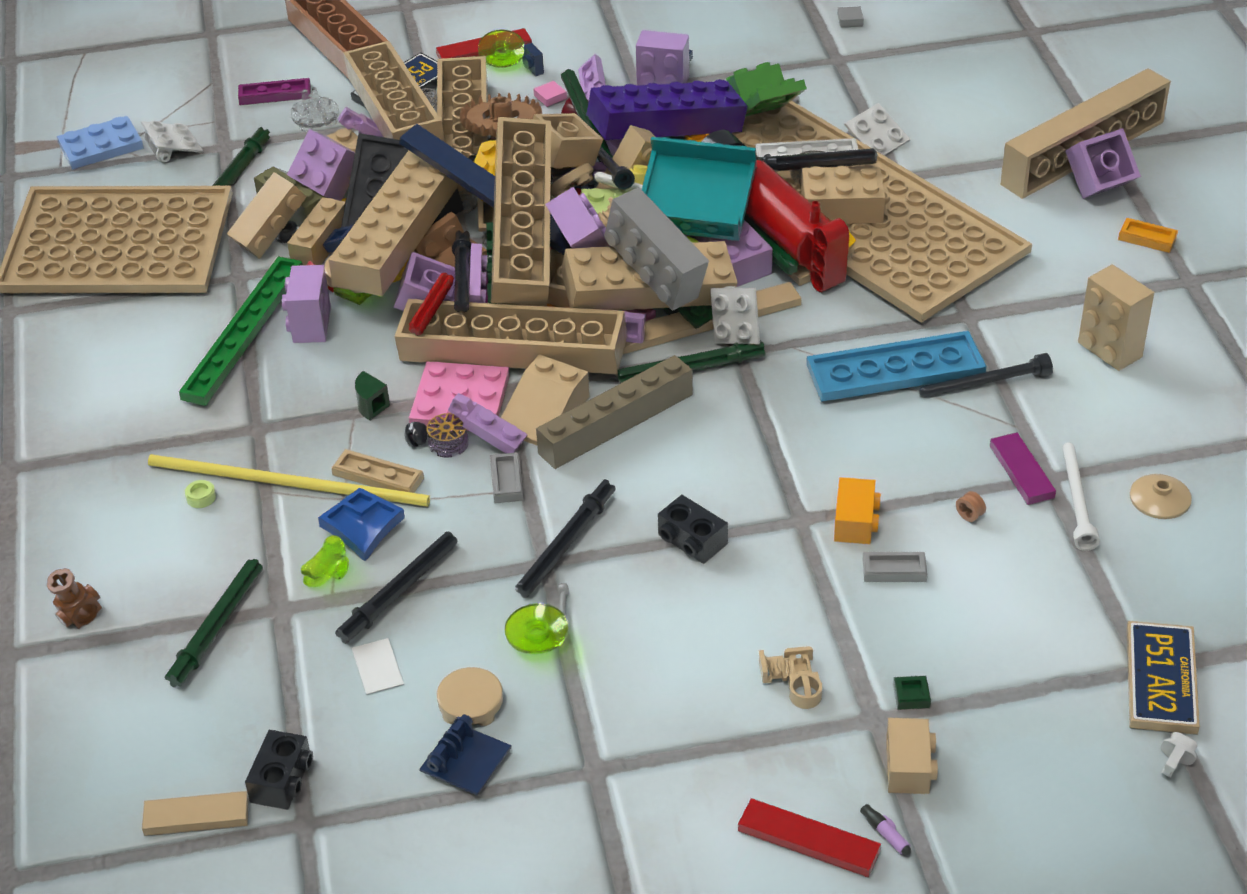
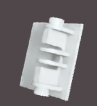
(877, 130)
(169, 137)
(735, 315)

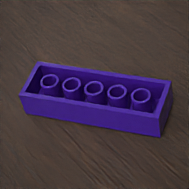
(666, 108)

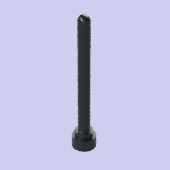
(621, 175)
(1039, 365)

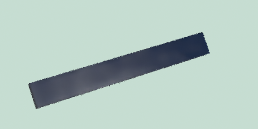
(464, 172)

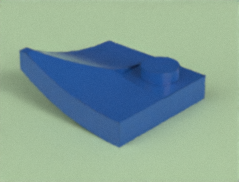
(361, 521)

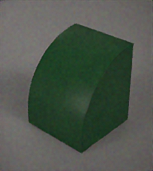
(371, 395)

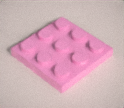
(445, 380)

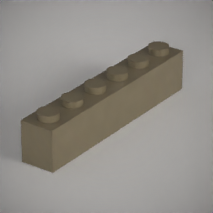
(614, 411)

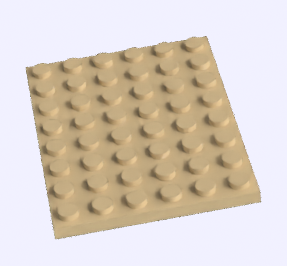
(116, 239)

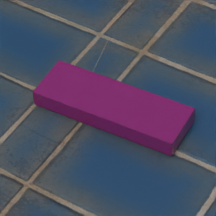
(273, 91)
(1022, 468)

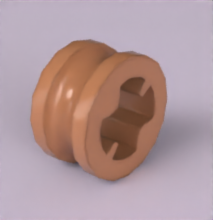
(970, 506)

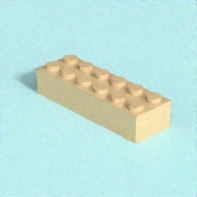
(604, 281)

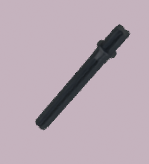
(821, 159)
(461, 249)
(591, 506)
(369, 611)

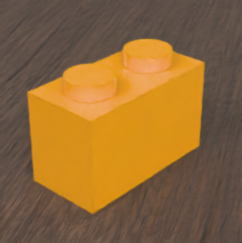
(855, 510)

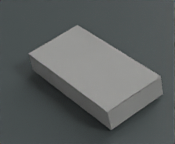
(506, 477)
(894, 567)

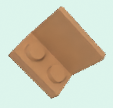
(439, 240)

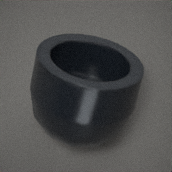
(416, 434)

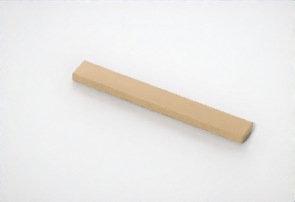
(676, 326)

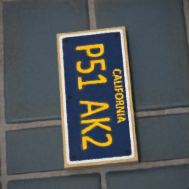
(1162, 677)

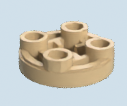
(580, 176)
(471, 693)

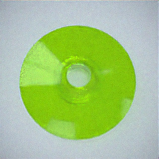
(501, 48)
(536, 628)

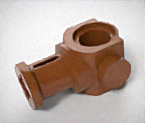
(73, 601)

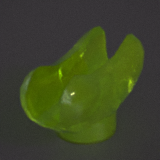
(326, 563)

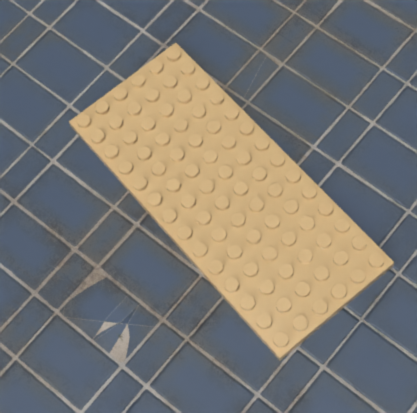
(929, 241)

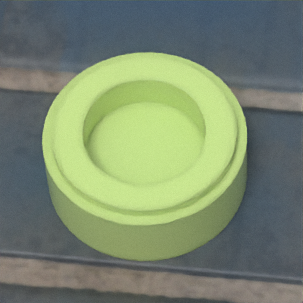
(200, 494)

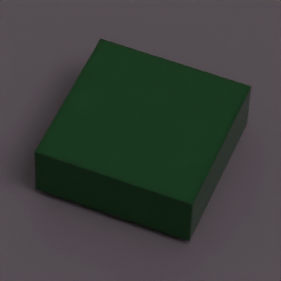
(911, 692)

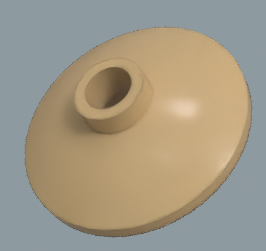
(1160, 496)

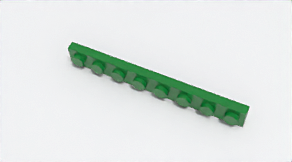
(238, 334)

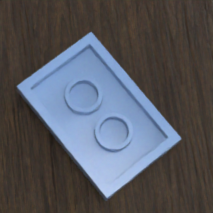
(100, 142)

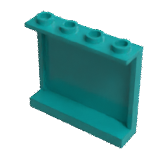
(701, 185)

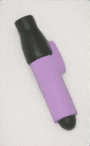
(886, 828)

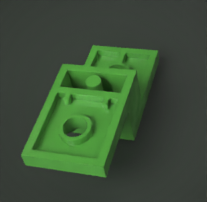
(765, 88)

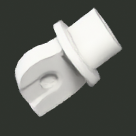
(1179, 750)

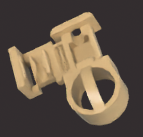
(799, 674)

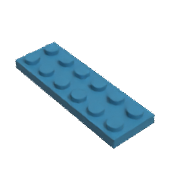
(895, 365)

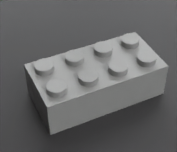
(655, 248)

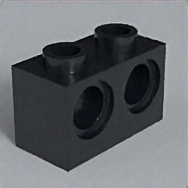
(692, 529)
(279, 769)

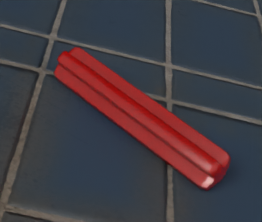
(431, 304)

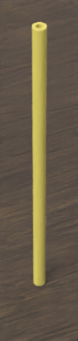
(285, 479)

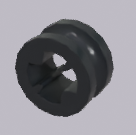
(287, 232)

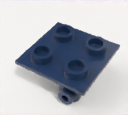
(465, 756)

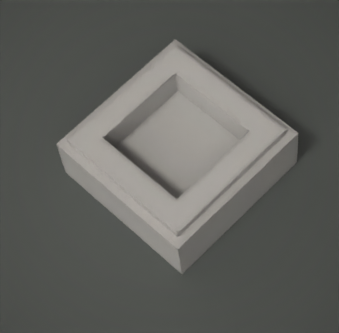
(850, 16)

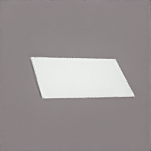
(377, 666)

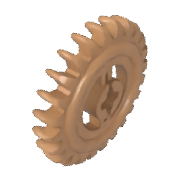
(474, 118)

